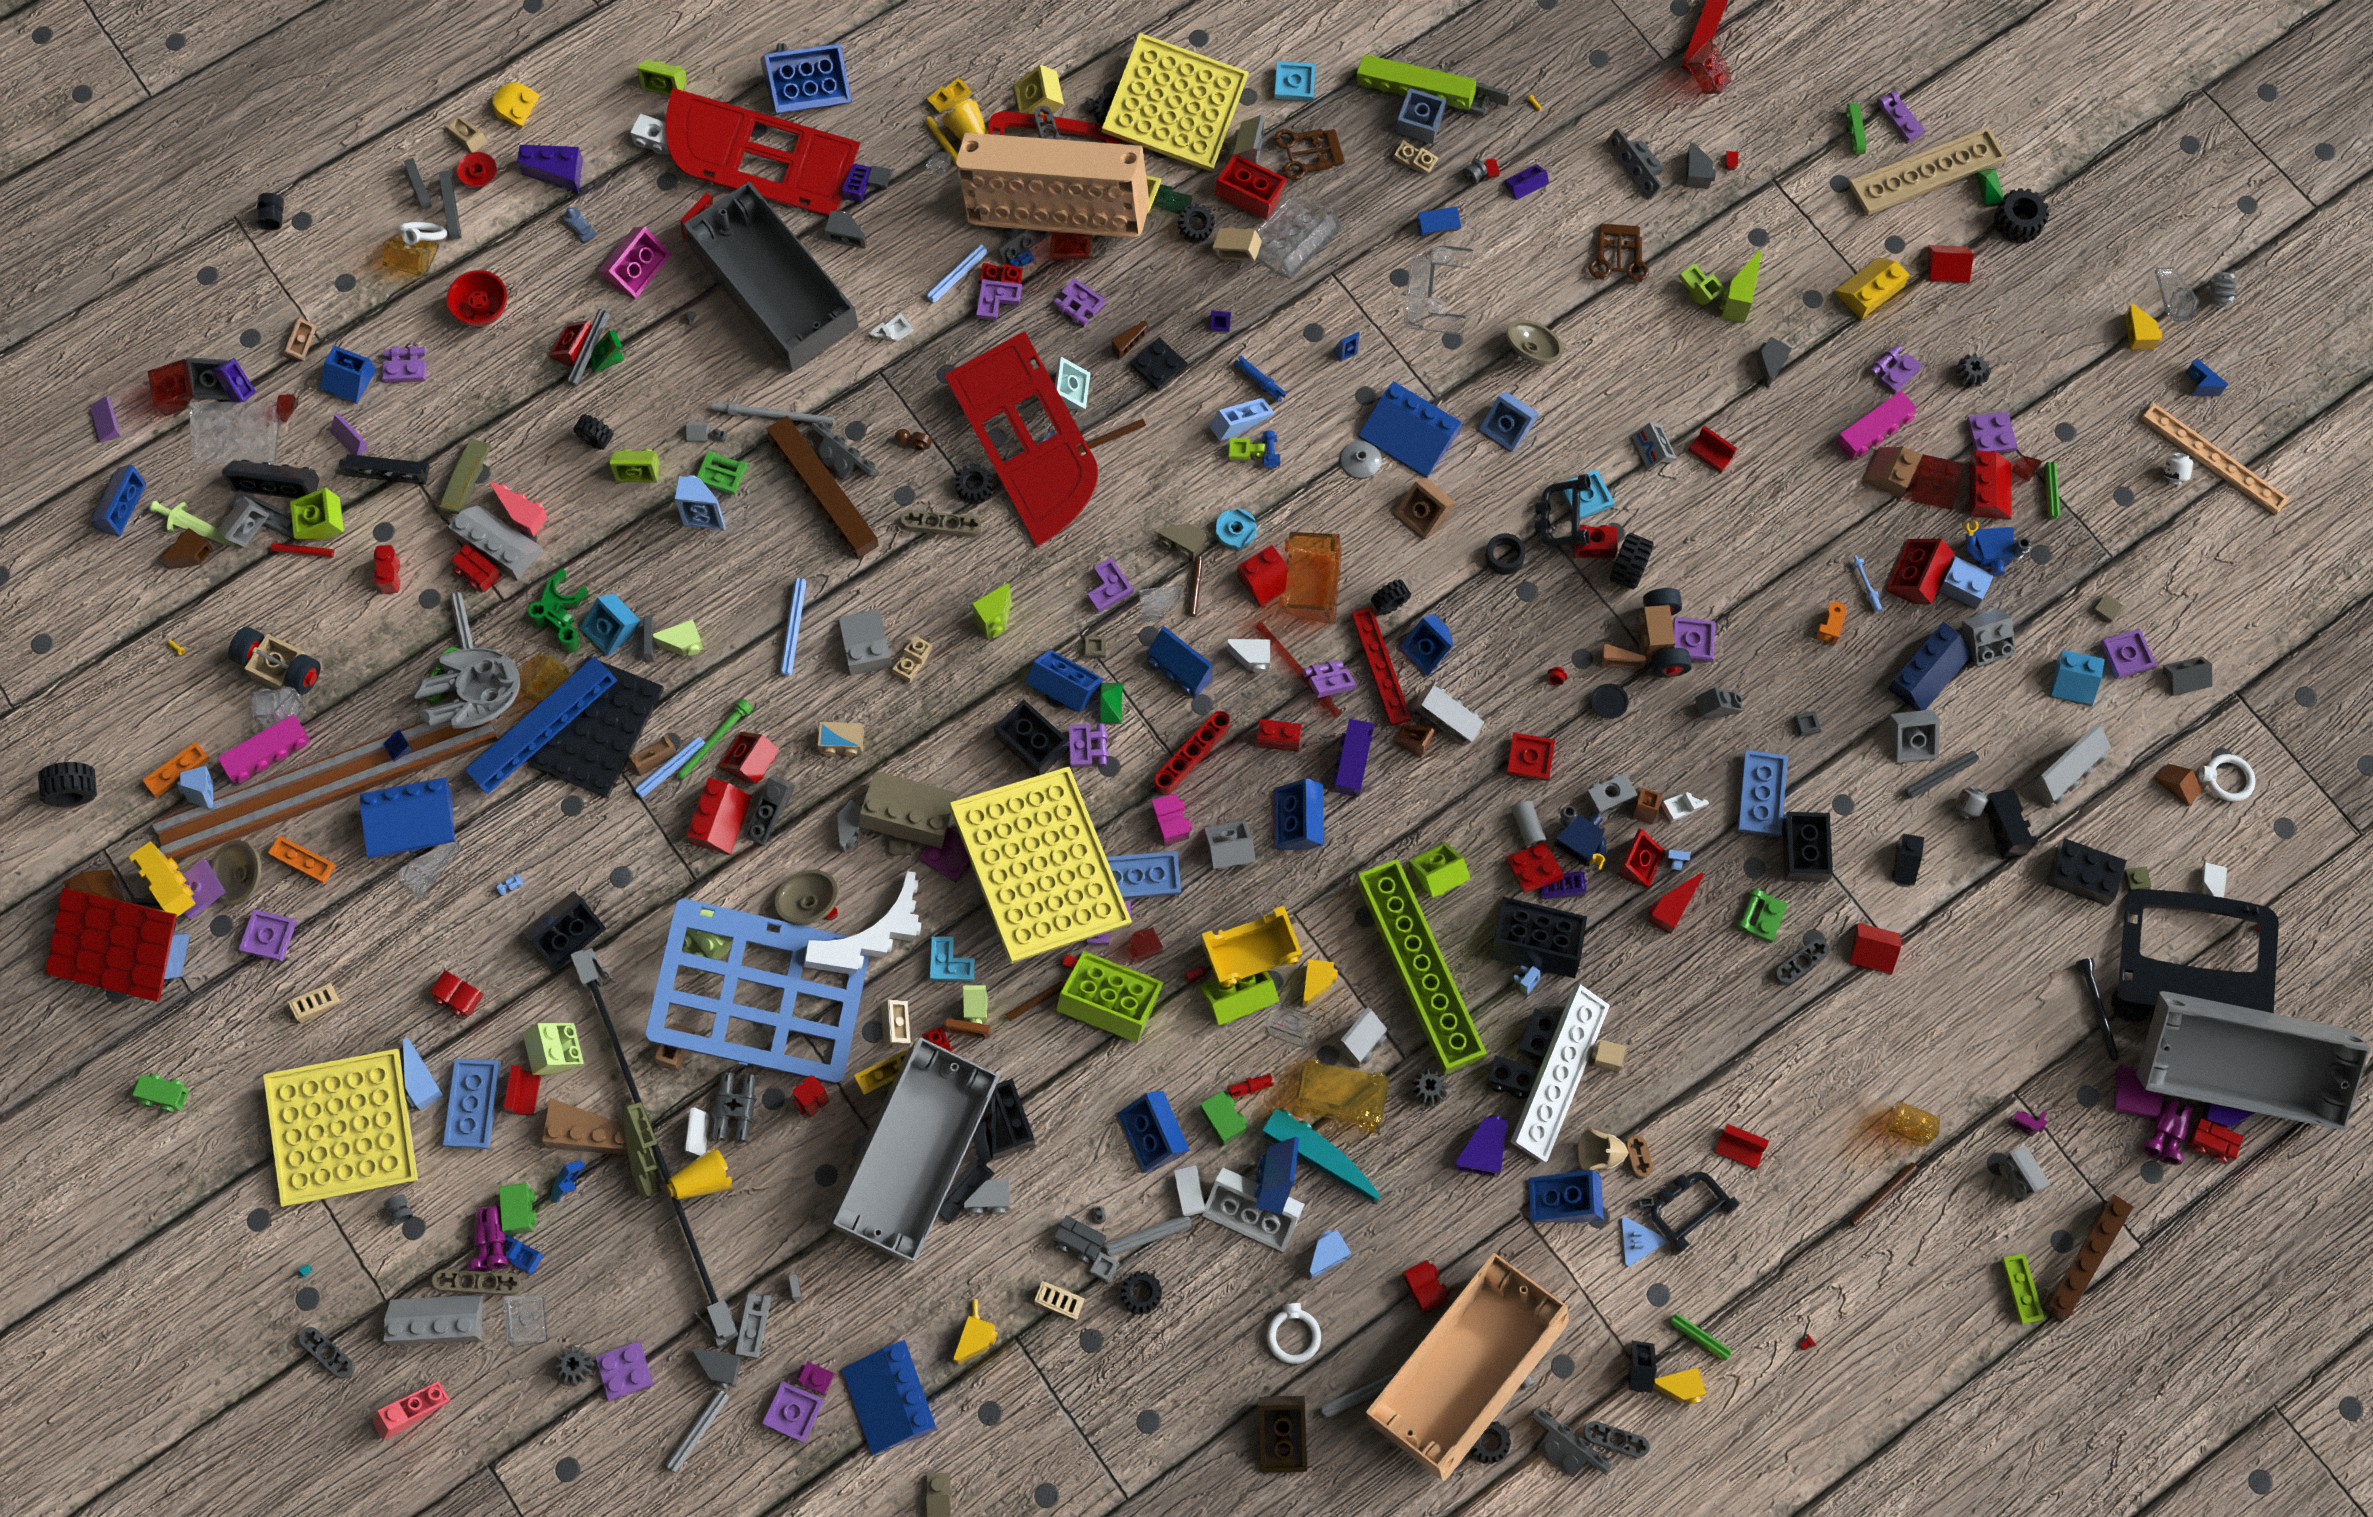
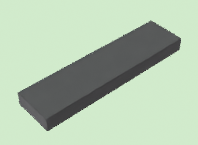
(278, 519)

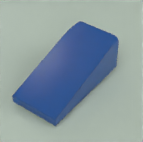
(1347, 347)

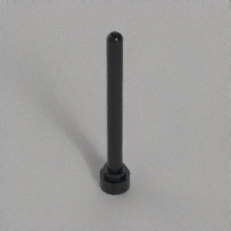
(2086, 967)

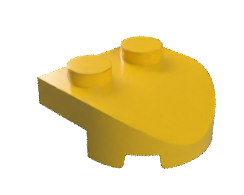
(514, 103)

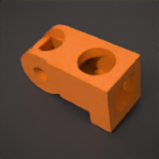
(1834, 620)

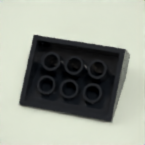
(1539, 937)

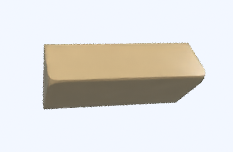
(895, 1023)

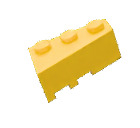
(164, 879)

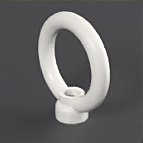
(407, 228)
(2208, 775)
(1293, 1311)

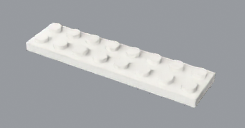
(1560, 1073)

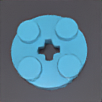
(1232, 539)

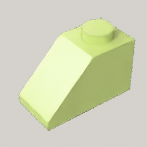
(680, 639)
(975, 1003)

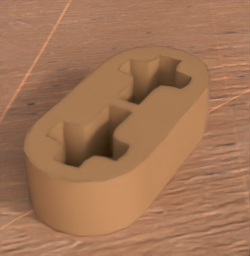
(1634, 1158)

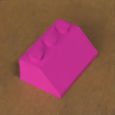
(635, 262)

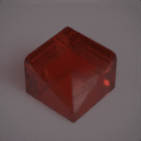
(285, 406)
(2026, 467)

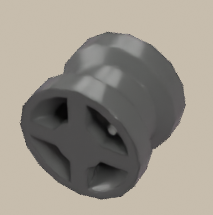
(1475, 171)

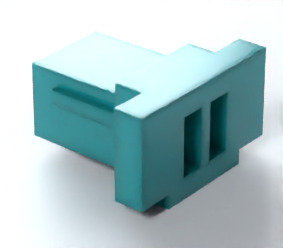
(304, 1270)

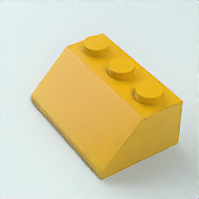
(1872, 286)

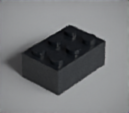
(1031, 738)
(1807, 847)
(2086, 872)

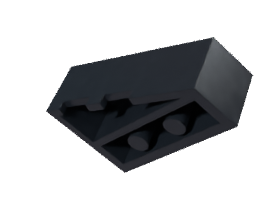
(2008, 824)
(1009, 1122)

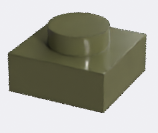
(2137, 878)

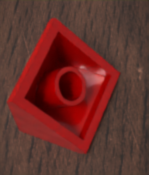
(1950, 263)
(570, 342)
(1642, 859)
(1875, 948)

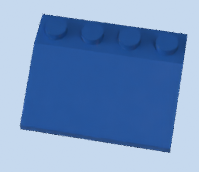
(806, 78)
(1410, 429)
(407, 817)
(889, 1398)

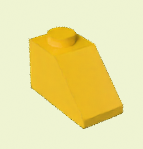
(2141, 329)
(1318, 980)
(975, 1339)
(1682, 1386)

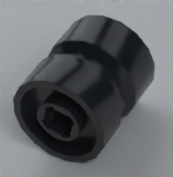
(269, 211)

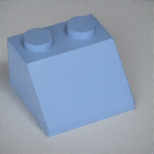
(1966, 583)

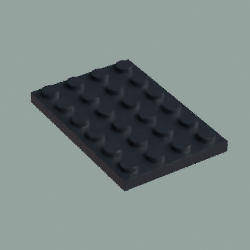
(599, 740)

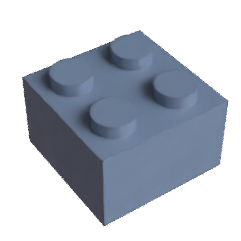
(1421, 116)

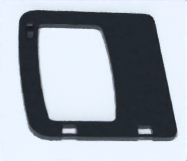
(2152, 976)

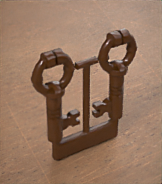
(1333, 146)
(1620, 230)

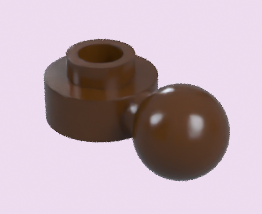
(919, 440)

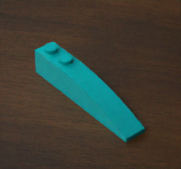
(1319, 1152)

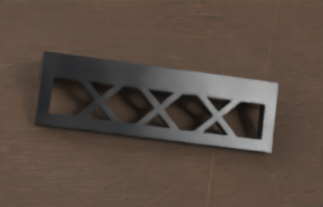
(385, 469)

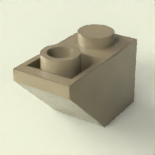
(1184, 539)

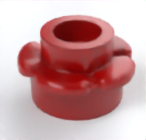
(1557, 676)

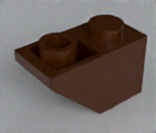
(187, 551)

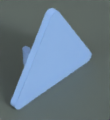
(1638, 1241)

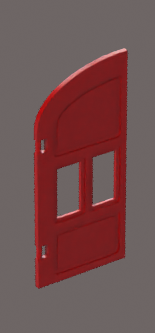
(715, 135)
(1049, 479)

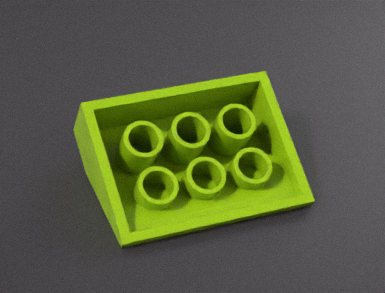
(1109, 996)

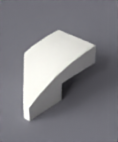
(893, 330)
(1682, 806)
(2213, 880)

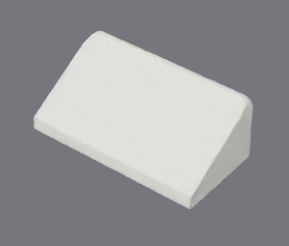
(697, 1132)

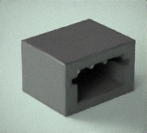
(1645, 1202)

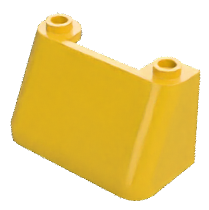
(1251, 948)

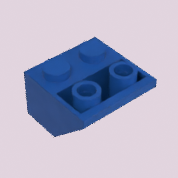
(346, 374)

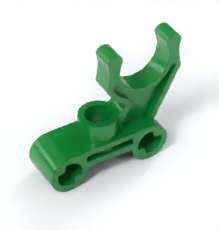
(551, 612)

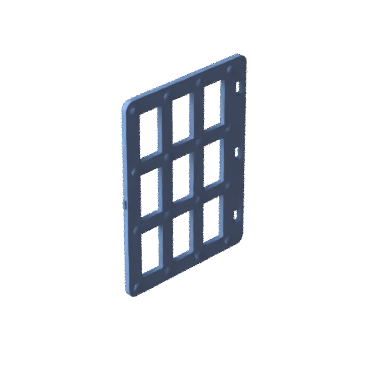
(752, 928)

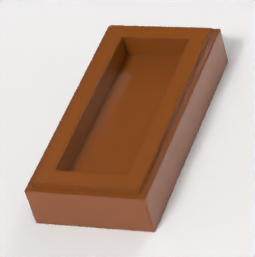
(967, 1028)

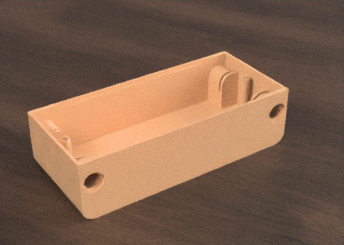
(1053, 185)
(1468, 1366)

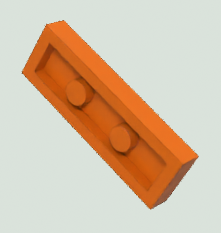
(169, 773)
(301, 859)

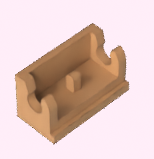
(653, 755)

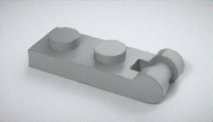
(753, 1326)

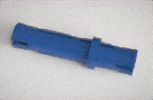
(1266, 384)

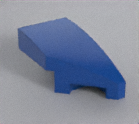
(563, 1182)
(522, 1255)

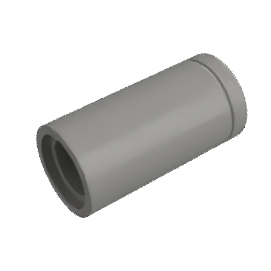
(1528, 824)

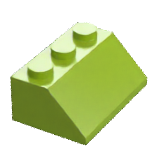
(1241, 999)

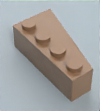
(582, 1131)

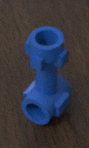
(1270, 460)

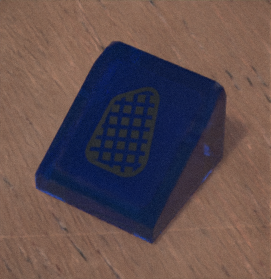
(397, 745)

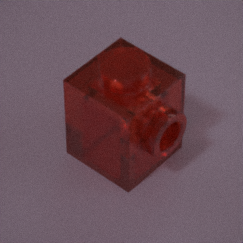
(1144, 944)

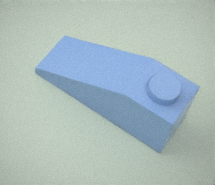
(1239, 418)
(418, 1080)

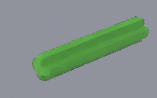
(2051, 487)
(1700, 1337)

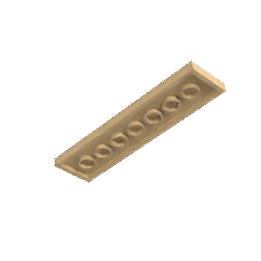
(1927, 171)

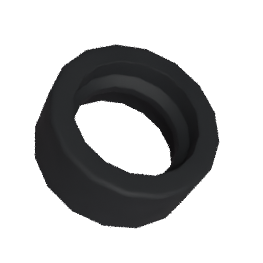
(1508, 539)

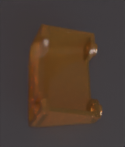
(1312, 576)

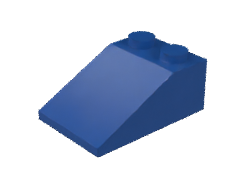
(1566, 1197)

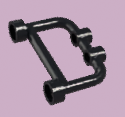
(1544, 508)
(1683, 1183)

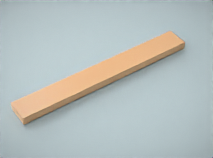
(2214, 459)

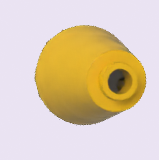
(965, 119)
(701, 1177)

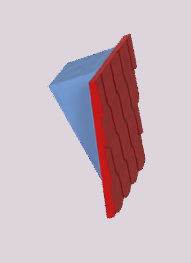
(115, 945)

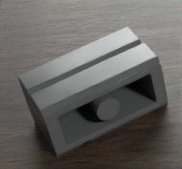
(1079, 1239)

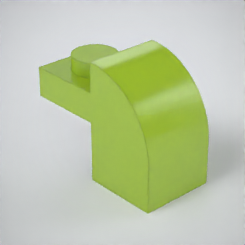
(1701, 288)

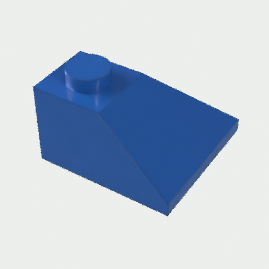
(1428, 643)

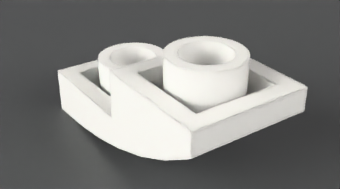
(1190, 1191)

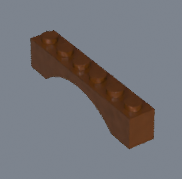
(2082, 1269)

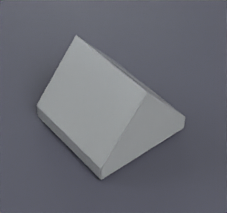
(697, 431)

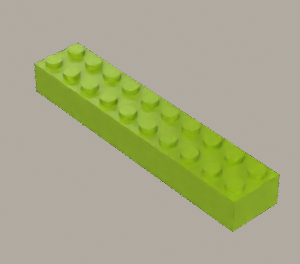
(1421, 967)

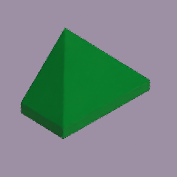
(1989, 187)
(1111, 703)

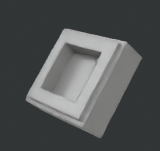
(1104, 1267)
(795, 1288)

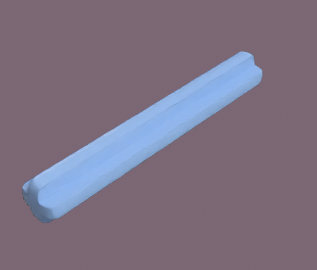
(956, 273)
(669, 767)

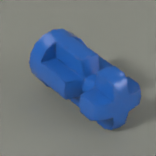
(1023, 259)

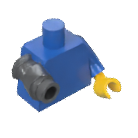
(1994, 546)

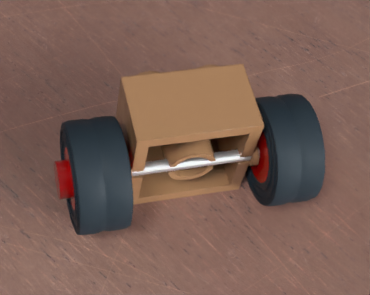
(1658, 635)

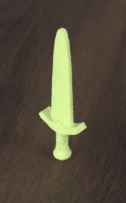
(184, 520)

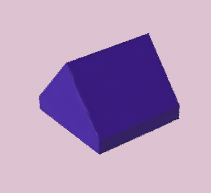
(1220, 321)

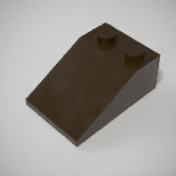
(1282, 1434)

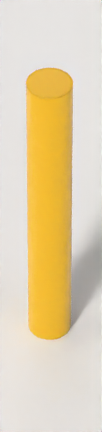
(941, 138)

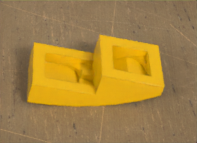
(950, 96)

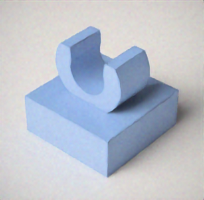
(1678, 857)
(1530, 979)

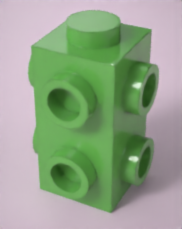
(154, 1091)

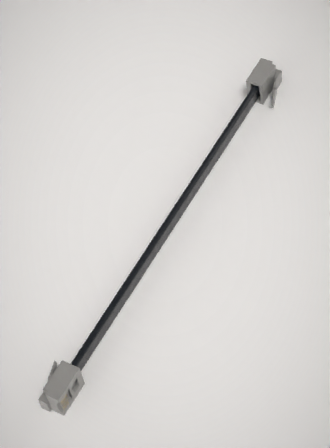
(719, 1311)

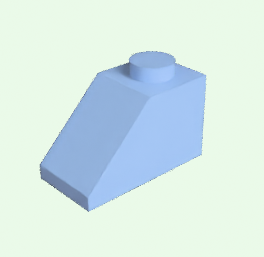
(197, 786)
(1328, 1253)

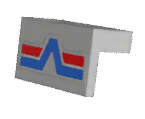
(1653, 445)

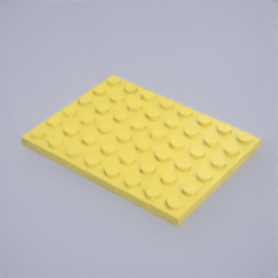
(1040, 864)

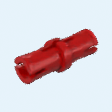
(1250, 1086)

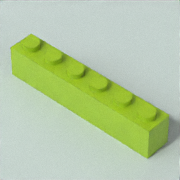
(1399, 77)

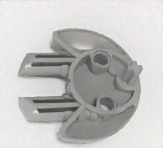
(484, 683)

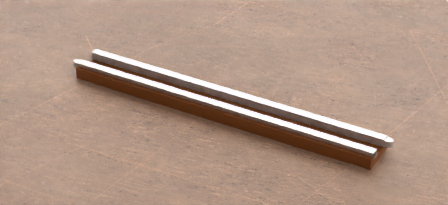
(313, 787)

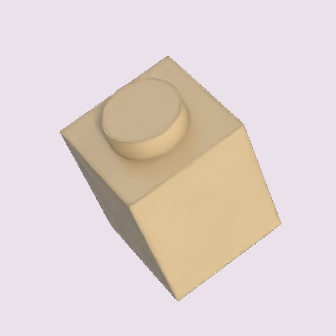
(1608, 1055)

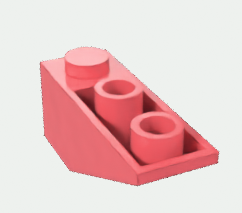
(523, 513)
(409, 1410)

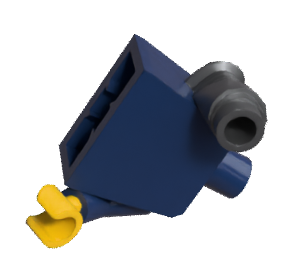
(1582, 837)

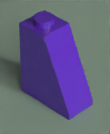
(1485, 1149)

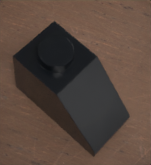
(1908, 859)
(1642, 1366)

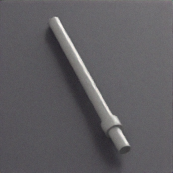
(734, 408)

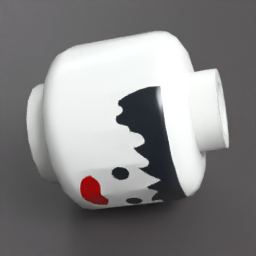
(2178, 468)

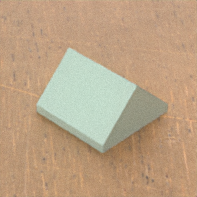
(1072, 384)

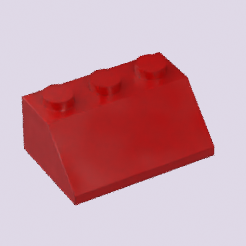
(1250, 186)
(1990, 485)
(1920, 570)
(718, 816)

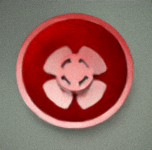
(477, 298)

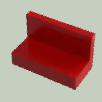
(1713, 449)
(522, 1092)
(1741, 1146)

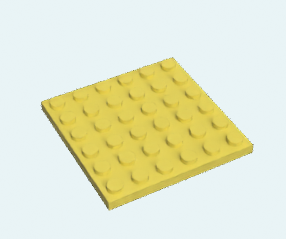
(1175, 102)
(340, 1128)

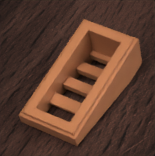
(1620, 658)

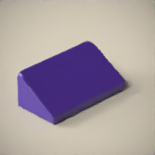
(1527, 181)
(234, 381)

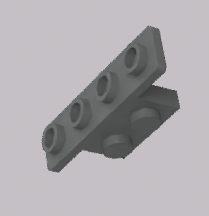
(1483, 96)
(1638, 162)
(1019, 242)
(839, 455)
(1566, 1448)

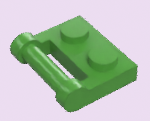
(721, 478)
(1768, 919)

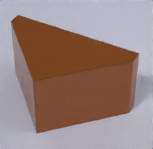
(1414, 738)
(2180, 783)
(1647, 806)

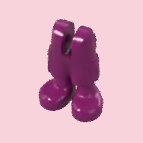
(2173, 1127)
(486, 1234)

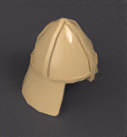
(1599, 1150)

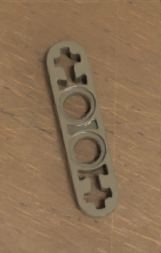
(940, 527)
(477, 1282)

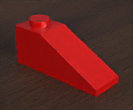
(1673, 904)

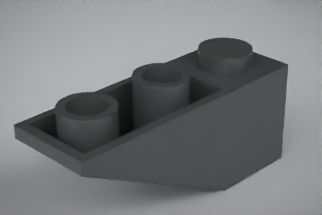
(769, 809)

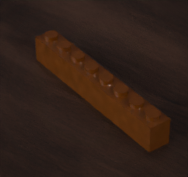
(822, 487)

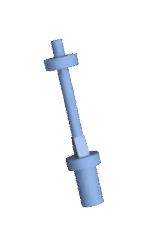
(1872, 595)

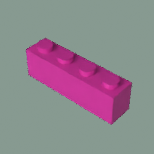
(1876, 425)
(264, 749)

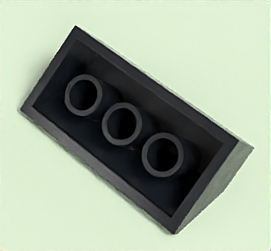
(270, 479)

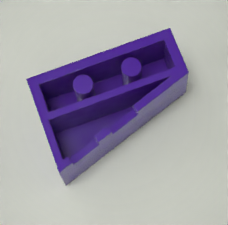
(552, 164)
(1353, 757)

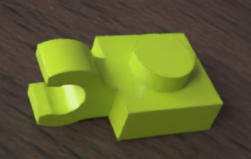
(1242, 449)

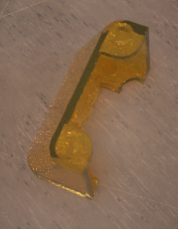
(1341, 1094)

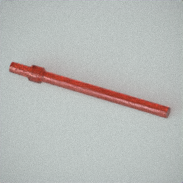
(1325, 701)

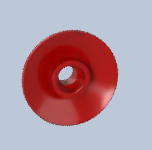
(474, 163)

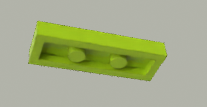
(2022, 1289)

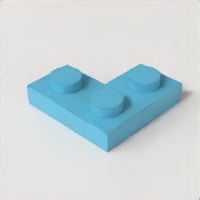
(947, 968)

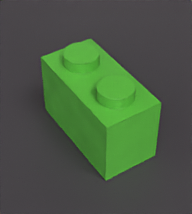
(1223, 1117)
(517, 1209)

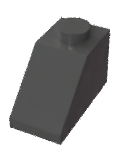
(1698, 168)
(844, 230)
(1772, 358)
(720, 1367)

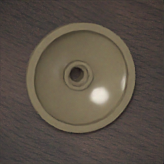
(1534, 342)
(238, 871)
(806, 897)

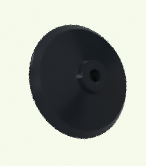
(1609, 701)

